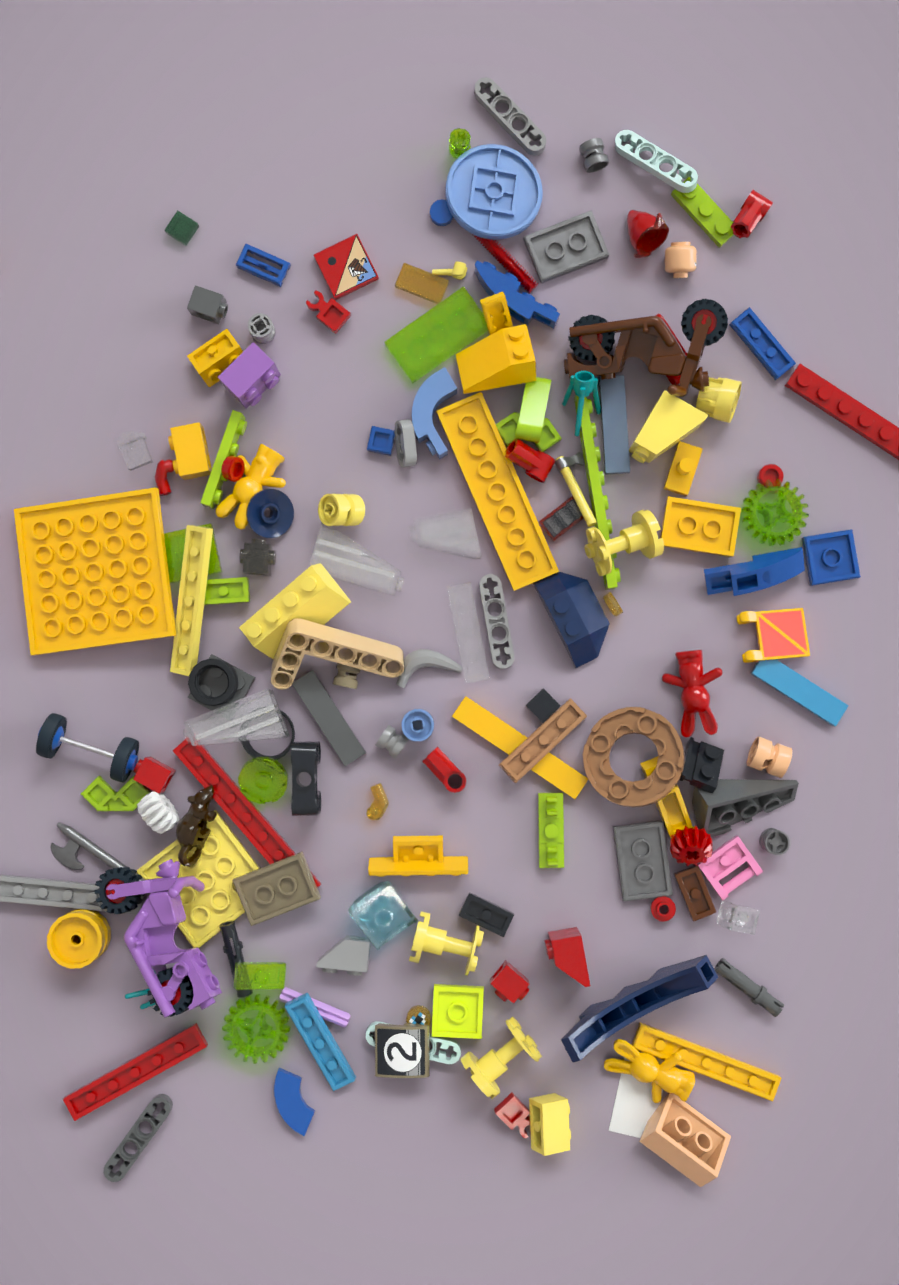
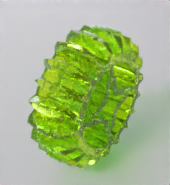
(783, 515)
(247, 1024)

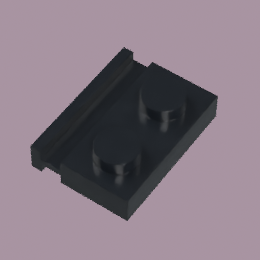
(702, 765)

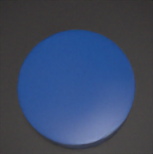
(440, 213)

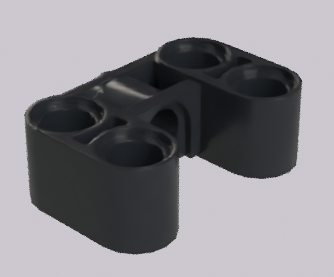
(305, 758)

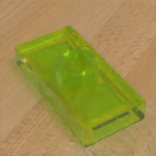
(259, 975)

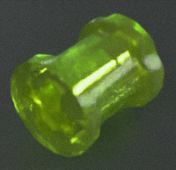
(460, 136)

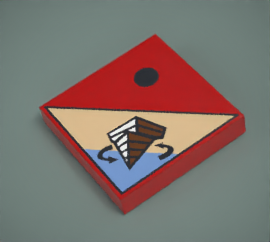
(346, 267)

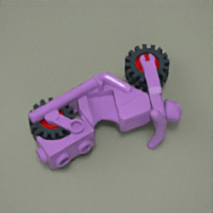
(152, 936)

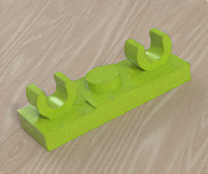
(551, 830)

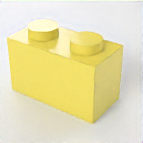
(549, 1124)

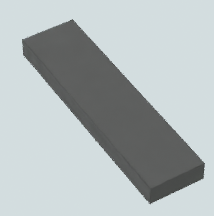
(329, 718)

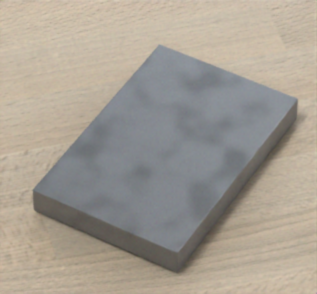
(566, 246)
(642, 860)

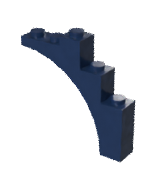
(635, 1001)

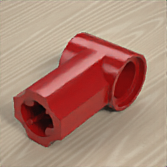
(751, 213)
(534, 462)
(443, 768)

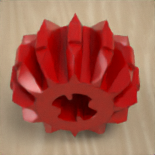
(691, 845)

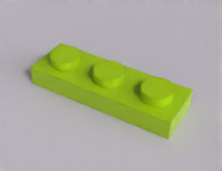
(705, 214)

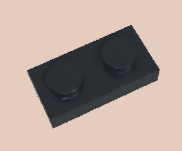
(486, 914)

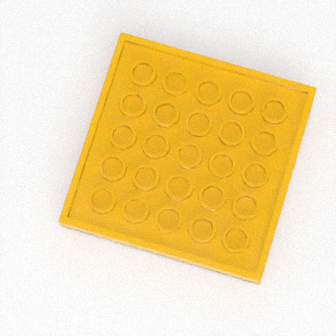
(94, 572)

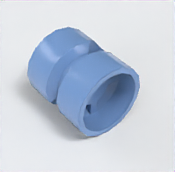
(417, 725)

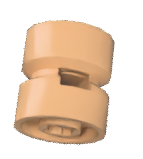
(772, 758)

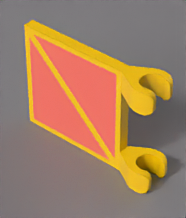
(779, 634)

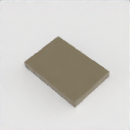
(276, 888)

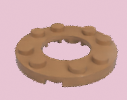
(625, 722)

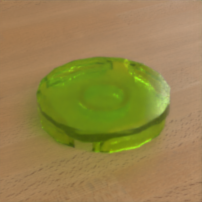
(263, 780)

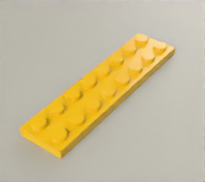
(497, 491)

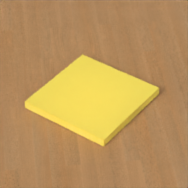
(217, 866)

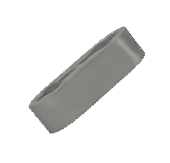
(405, 443)

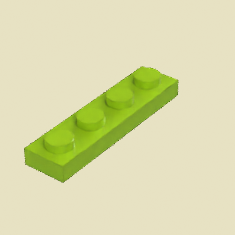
(229, 447)

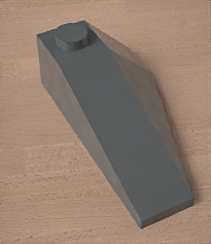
(739, 801)

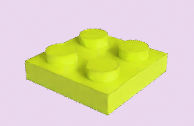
(457, 1011)

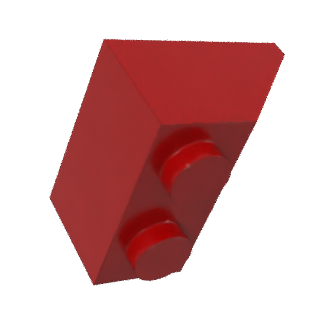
(568, 953)

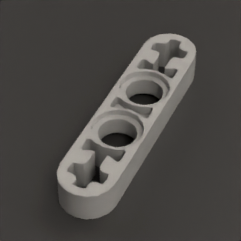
(506, 119)
(496, 621)

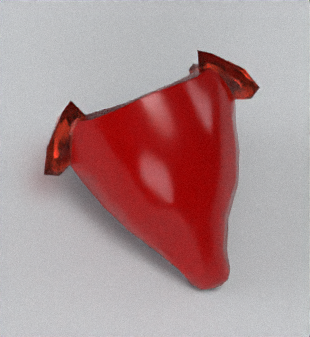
(646, 232)

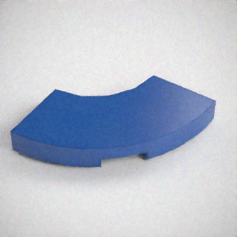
(290, 1101)

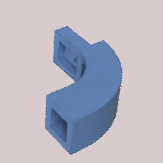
(429, 396)

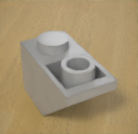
(348, 955)

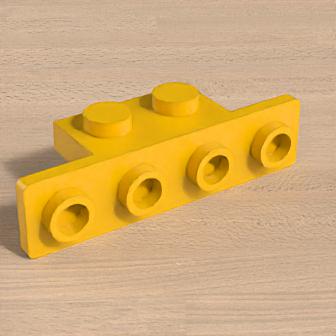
(418, 857)

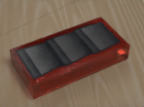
(561, 519)

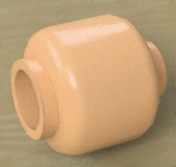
(680, 259)

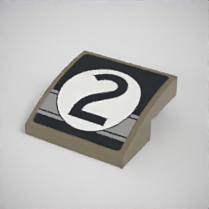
(402, 1050)

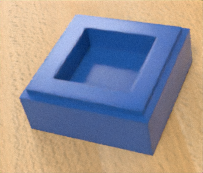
(381, 440)

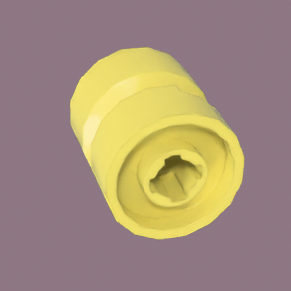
(341, 509)

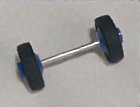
(52, 735)

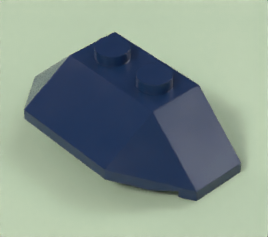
(574, 615)

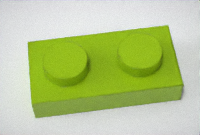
(227, 591)

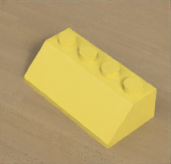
(309, 597)

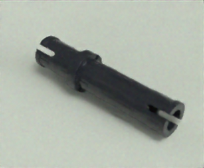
(229, 931)

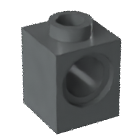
(207, 305)

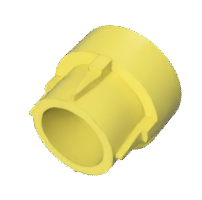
(720, 398)

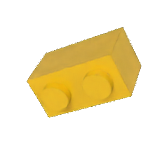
(190, 451)

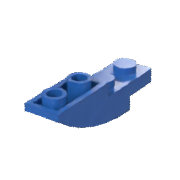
(521, 306)
(760, 573)

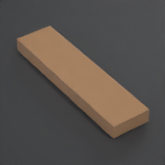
(542, 740)

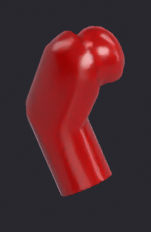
(161, 480)

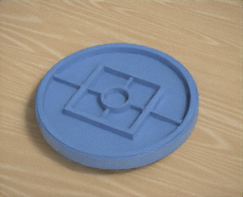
(493, 191)

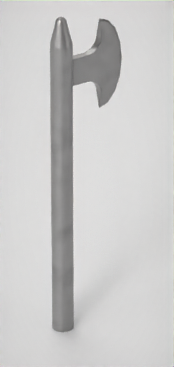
(68, 855)

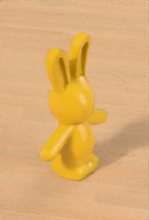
(257, 475)
(647, 1069)

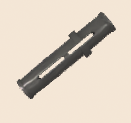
(757, 994)

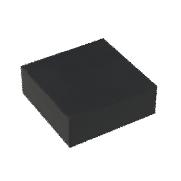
(542, 705)

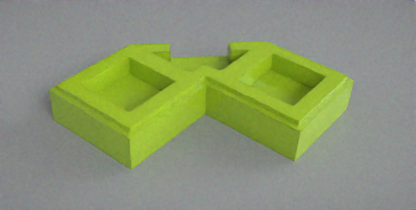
(508, 426)
(105, 798)

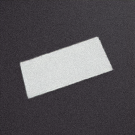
(632, 1106)

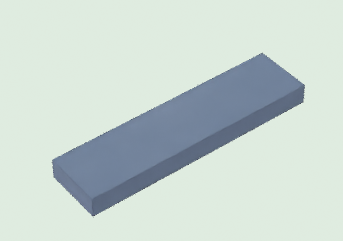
(614, 425)

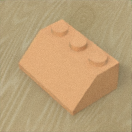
(686, 1140)

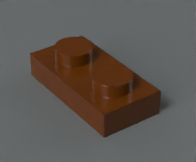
(695, 893)

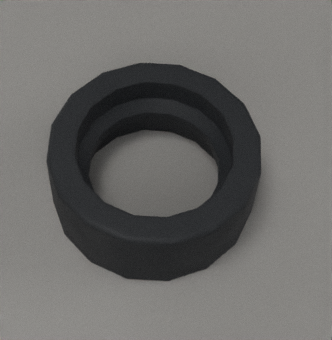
(194, 682)

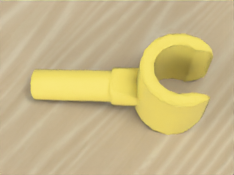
(458, 271)

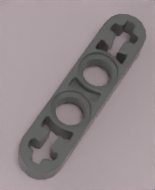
(137, 1137)

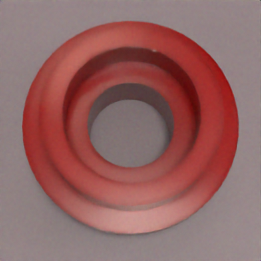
(659, 901)

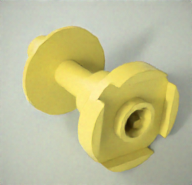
(639, 536)
(435, 942)
(493, 1063)

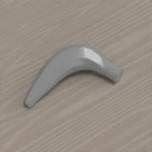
(425, 658)

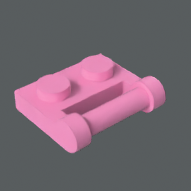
(726, 860)

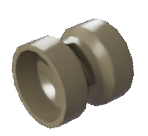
(344, 680)

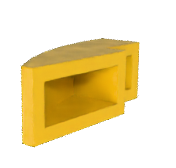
(672, 807)

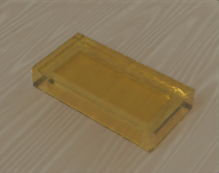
(421, 283)

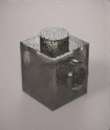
(257, 557)

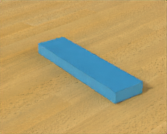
(800, 690)
(320, 1041)

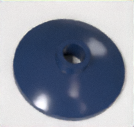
(280, 515)

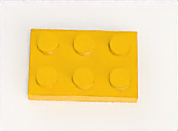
(700, 526)

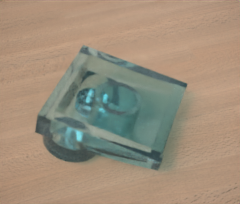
(381, 913)

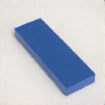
(762, 343)

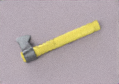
(563, 466)

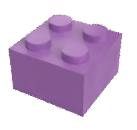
(250, 376)

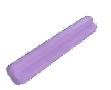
(326, 1011)

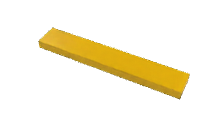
(509, 739)
(707, 1062)

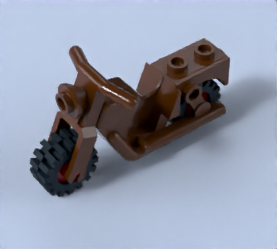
(650, 341)

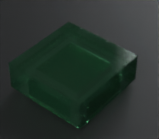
(181, 228)

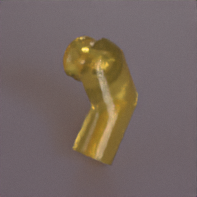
(379, 804)

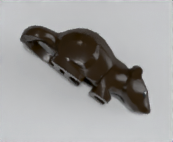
(192, 828)

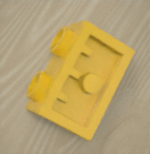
(215, 356)

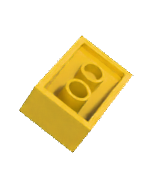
(497, 361)

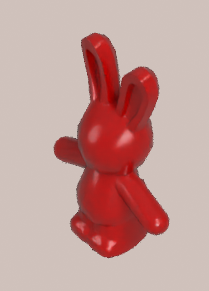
(694, 694)

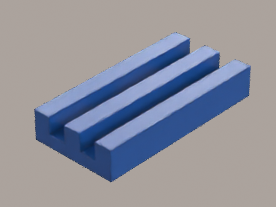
(281, 273)

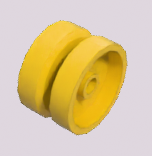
(68, 948)

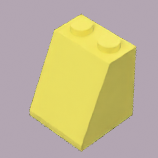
(665, 426)

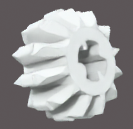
(158, 812)

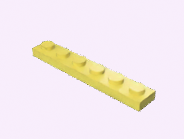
(191, 599)

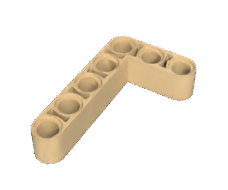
(360, 652)

